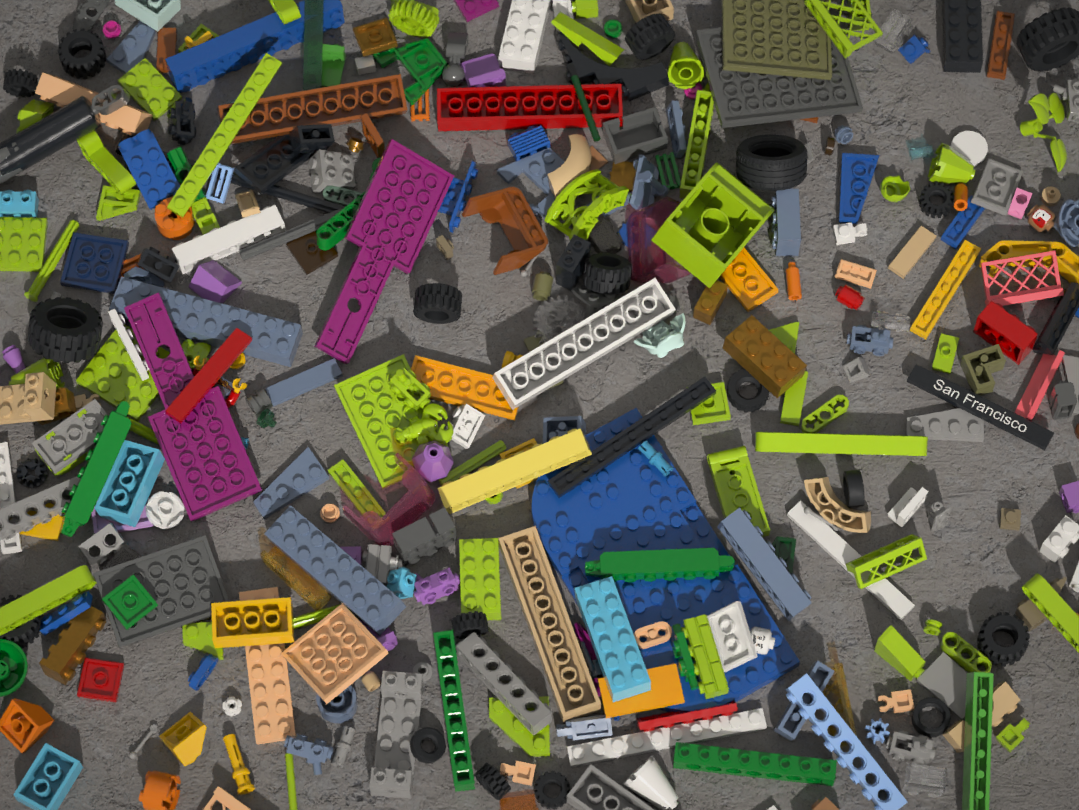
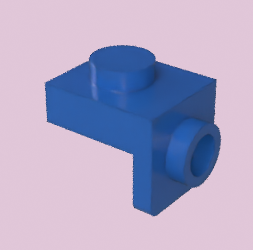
(914, 48)

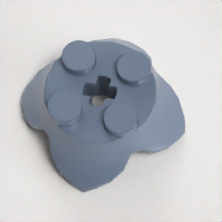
(1068, 222)

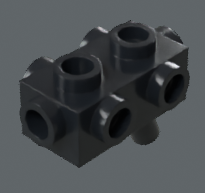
(182, 121)

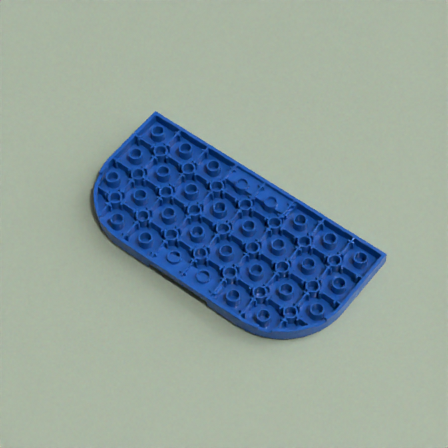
(638, 510)

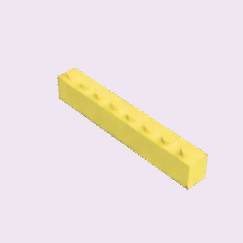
(514, 470)

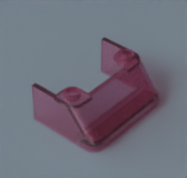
(646, 257)
(403, 513)

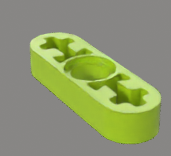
(825, 407)

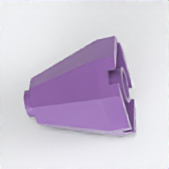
(433, 461)

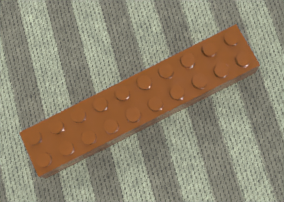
(325, 105)

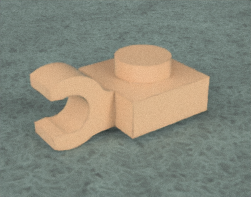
(521, 772)

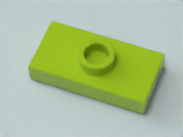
(945, 353)

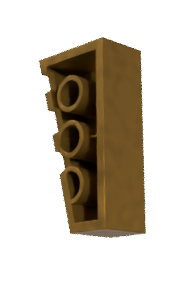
(72, 645)

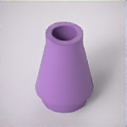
(14, 358)

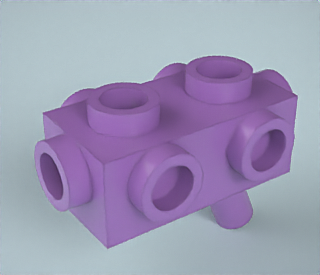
(436, 586)

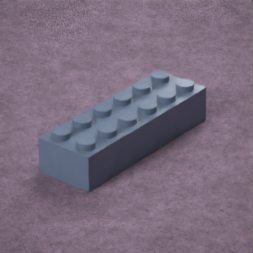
(764, 564)

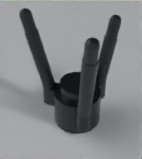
(593, 666)

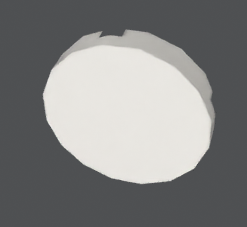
(971, 146)
(165, 510)

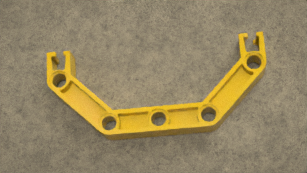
(1067, 260)

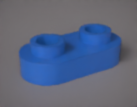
(198, 678)

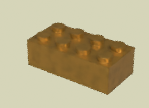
(764, 356)

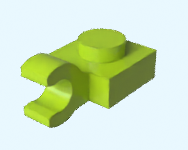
(1012, 736)

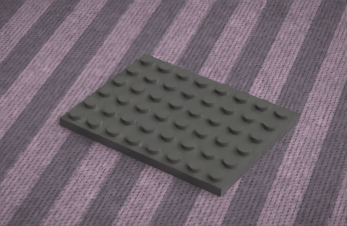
(769, 98)

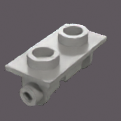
(938, 515)

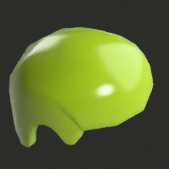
(894, 188)

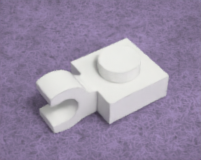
(846, 233)

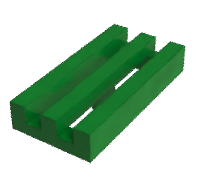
(665, 158)

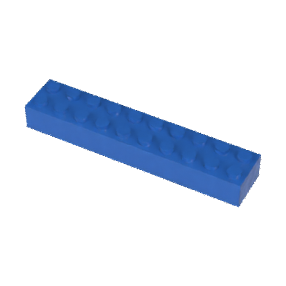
(243, 47)

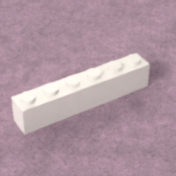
(228, 239)

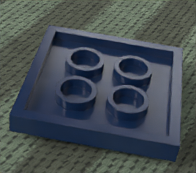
(94, 263)

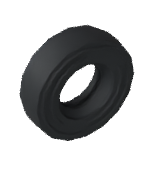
(436, 737)

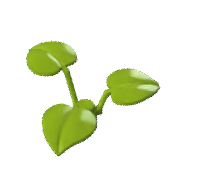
(1032, 127)

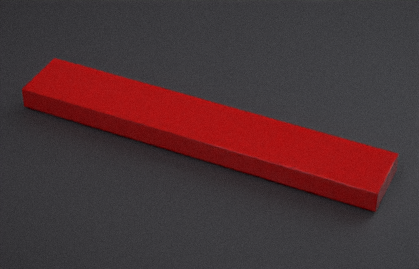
(208, 375)

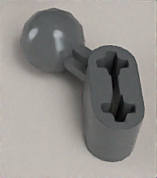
(456, 49)

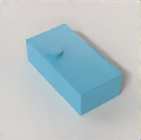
(129, 483)

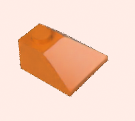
(24, 724)

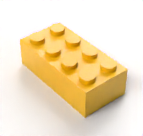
(252, 622)

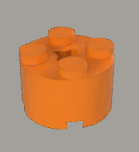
(172, 225)
(160, 791)

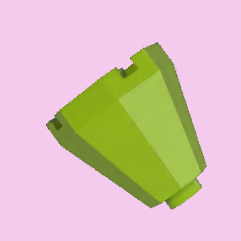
(950, 166)

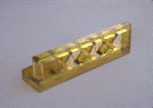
(295, 578)
(843, 696)

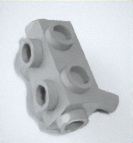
(1071, 96)
(917, 749)

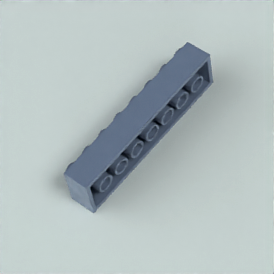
(335, 570)

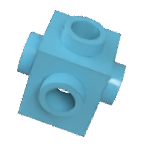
(401, 582)

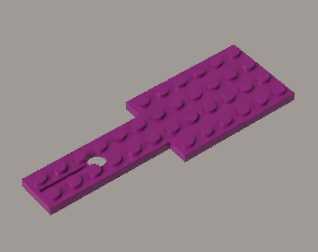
(390, 233)
(206, 447)

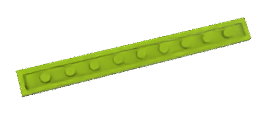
(224, 135)

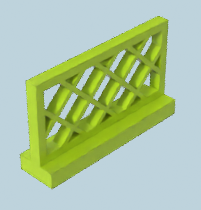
(834, 31)

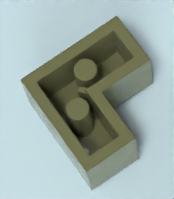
(979, 366)

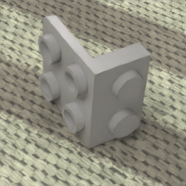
(331, 169)

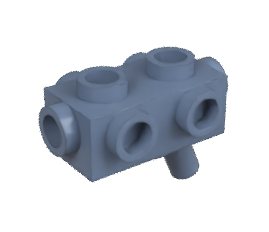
(871, 340)
(313, 751)

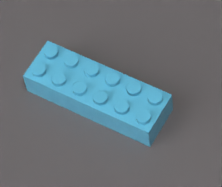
(612, 639)

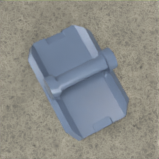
(645, 184)

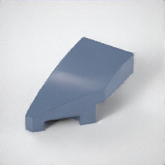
(144, 276)

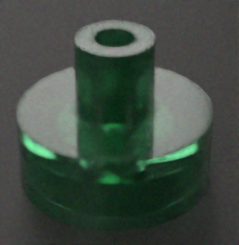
(266, 419)

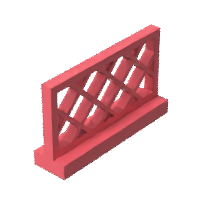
(1024, 295)

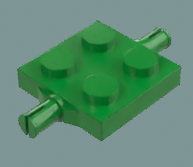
(685, 661)

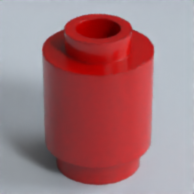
(849, 297)

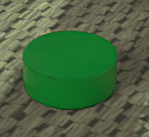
(612, 29)

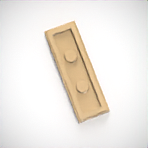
(912, 252)

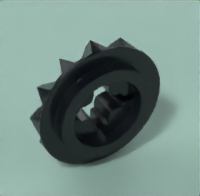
(31, 481)

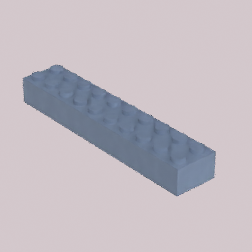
(214, 322)

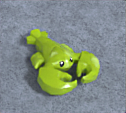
(426, 426)

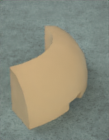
(575, 165)
(833, 509)

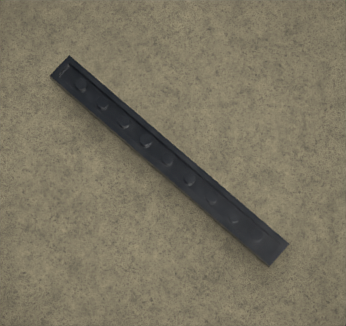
(632, 437)

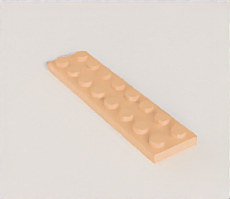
(269, 683)

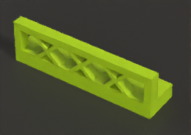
(885, 554)

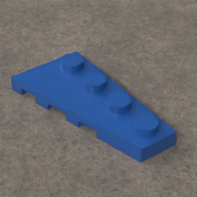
(856, 178)

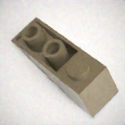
(1030, 613)

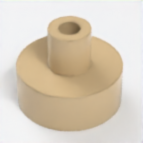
(1050, 196)

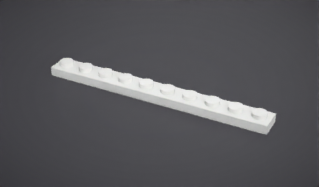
(666, 737)

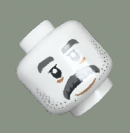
(762, 640)

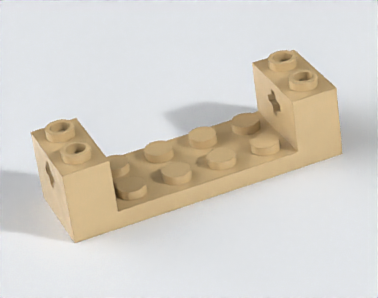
(28, 401)

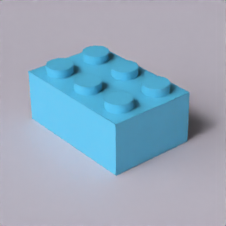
(48, 779)

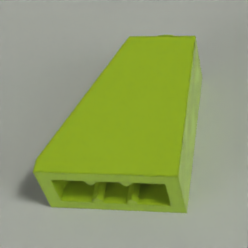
(899, 654)

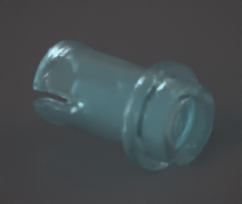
(920, 152)

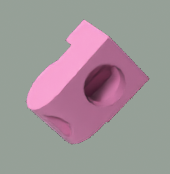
(1019, 203)

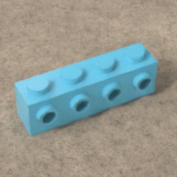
(19, 204)

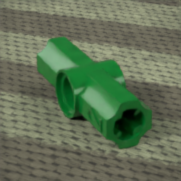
(181, 164)

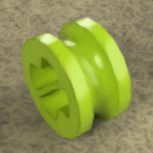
(932, 627)

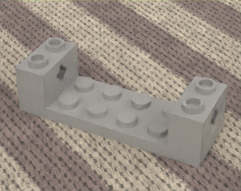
(397, 724)

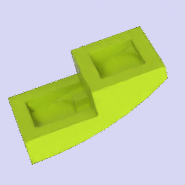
(204, 216)

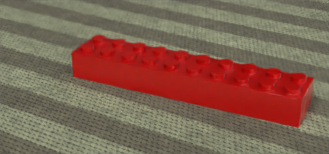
(525, 106)

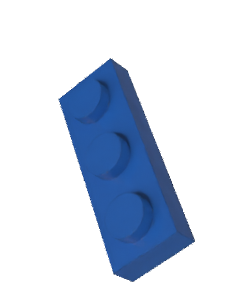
(962, 224)
(65, 612)

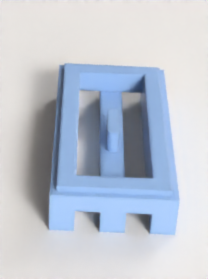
(226, 185)

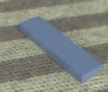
(303, 382)

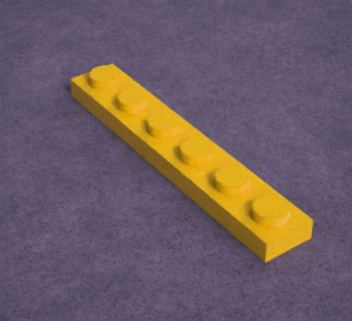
(945, 289)

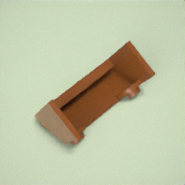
(517, 221)

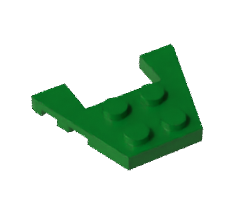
(422, 63)

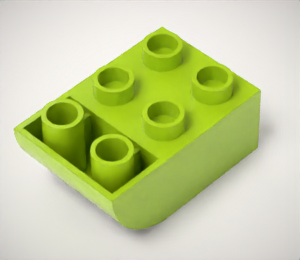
(712, 224)

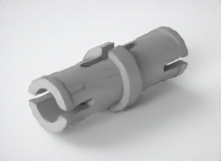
(343, 747)

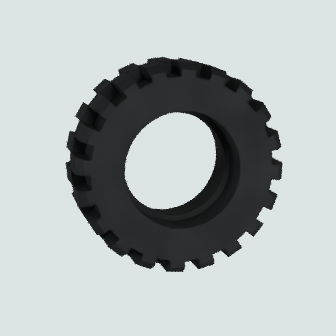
(1050, 39)
(65, 329)

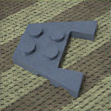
(536, 169)

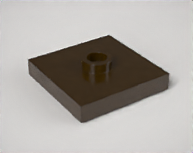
(308, 254)

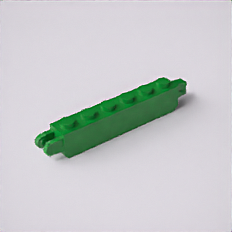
(96, 470)
(660, 564)

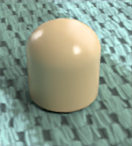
(371, 681)

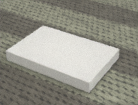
(732, 636)

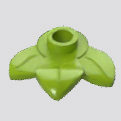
(191, 351)

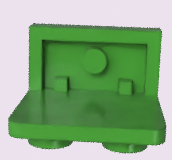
(333, 64)

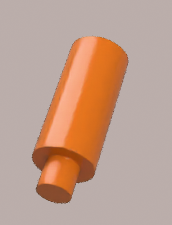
(960, 197)
(793, 282)

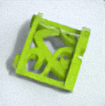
(603, 200)

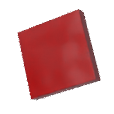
(100, 679)

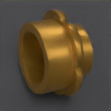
(355, 144)

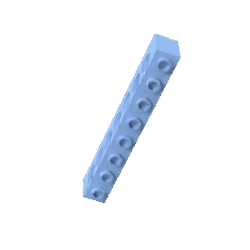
(856, 749)

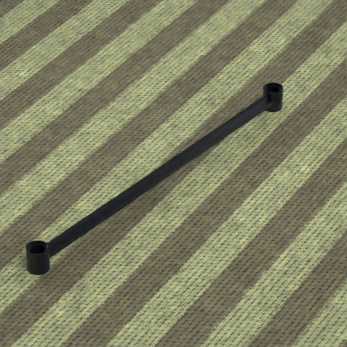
(275, 191)

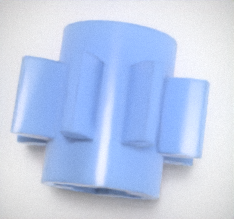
(882, 732)

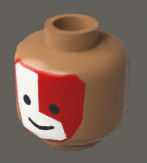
(1041, 218)

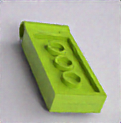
(737, 489)

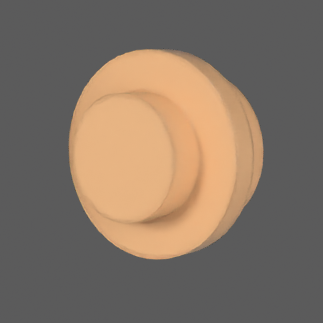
(329, 513)

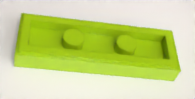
(793, 402)

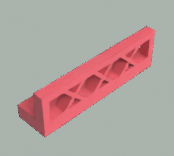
(1039, 385)

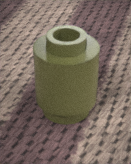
(542, 286)

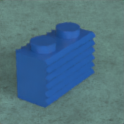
(528, 142)

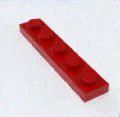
(668, 719)

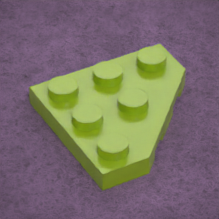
(532, 745)

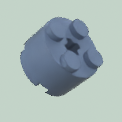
(340, 711)

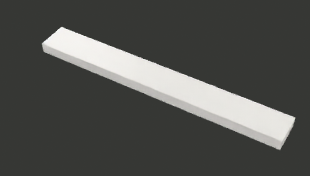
(844, 553)

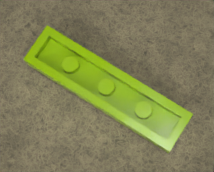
(354, 489)

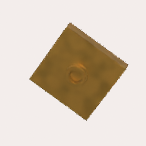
(375, 37)

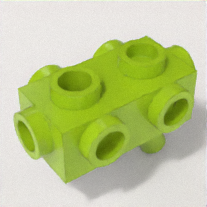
(406, 384)

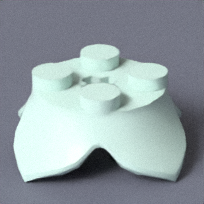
(663, 337)

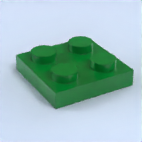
(130, 602)

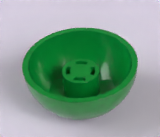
(15, 664)

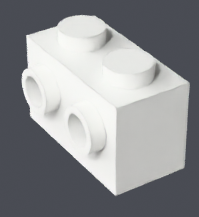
(1060, 538)

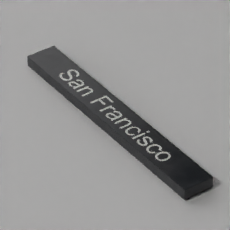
(980, 407)

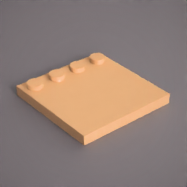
(334, 653)

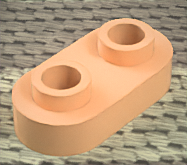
(651, 634)

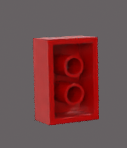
(1007, 330)

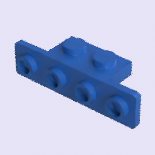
(454, 200)

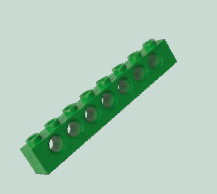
(454, 711)
(754, 764)

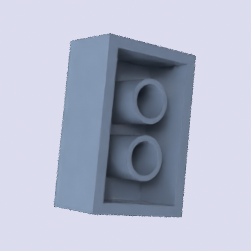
(786, 222)

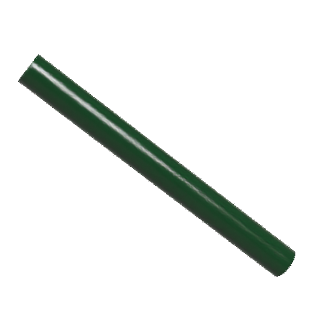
(585, 107)

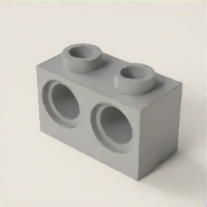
(99, 540)

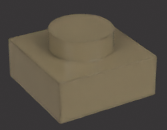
(445, 247)
(1010, 519)

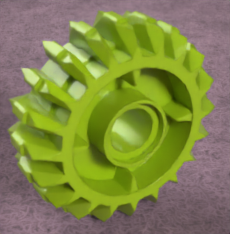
(413, 18)

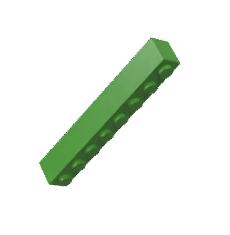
(977, 741)

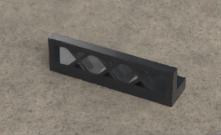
(1058, 321)

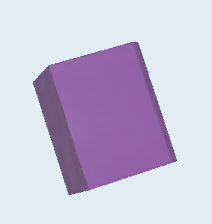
(213, 282)

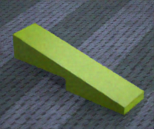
(580, 34)

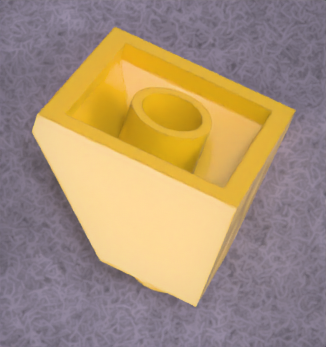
(185, 738)

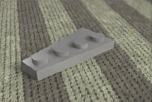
(947, 425)

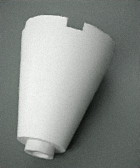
(652, 785)

